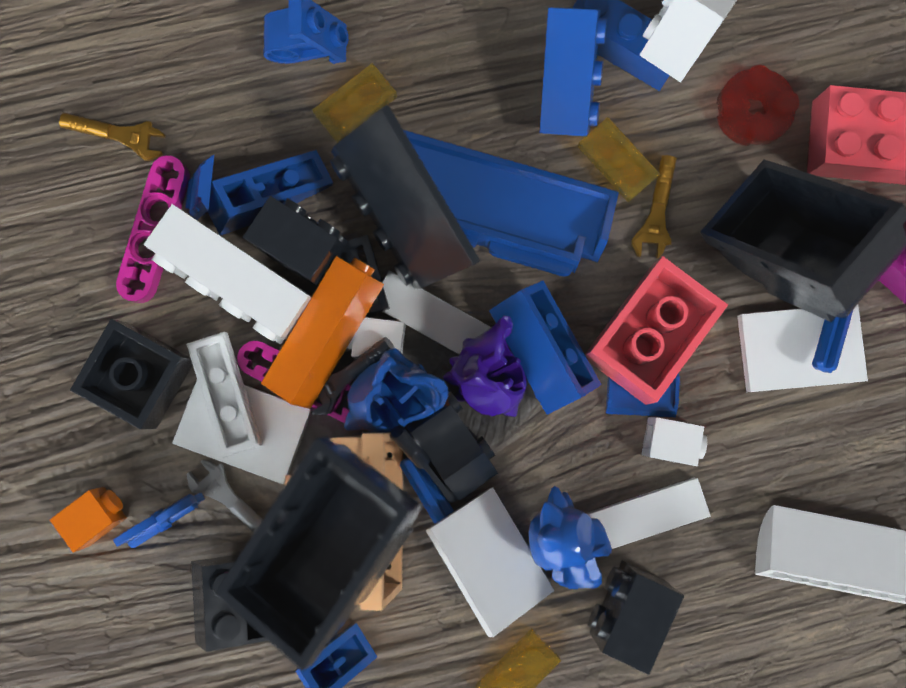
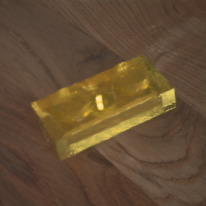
(354, 102)
(618, 159)
(522, 665)

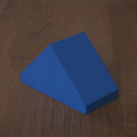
(339, 661)

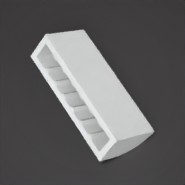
(832, 553)

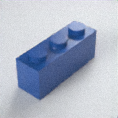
(626, 40)
(571, 70)
(546, 348)

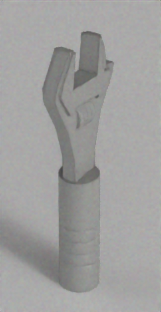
(217, 487)

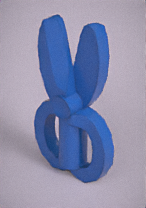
(159, 521)

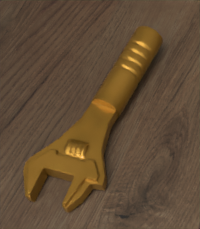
(134, 137)
(654, 227)

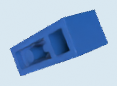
(241, 196)

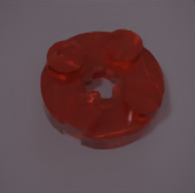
(777, 100)

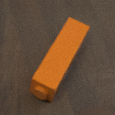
(323, 332)

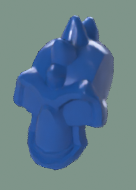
(393, 394)
(568, 542)

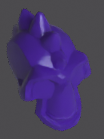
(489, 372)

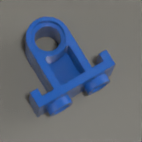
(304, 34)

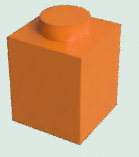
(89, 518)

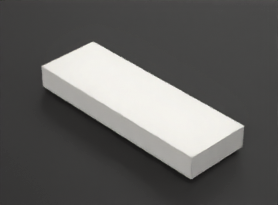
(430, 314)
(224, 394)
(653, 512)

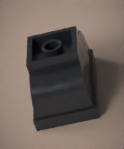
(808, 238)
(319, 551)

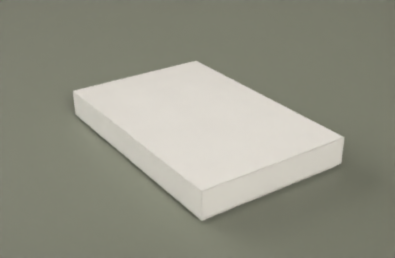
(782, 346)
(278, 425)
(490, 561)

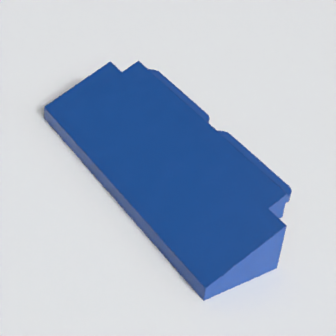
(518, 208)

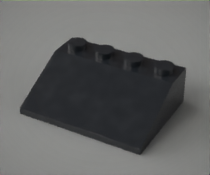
(402, 201)

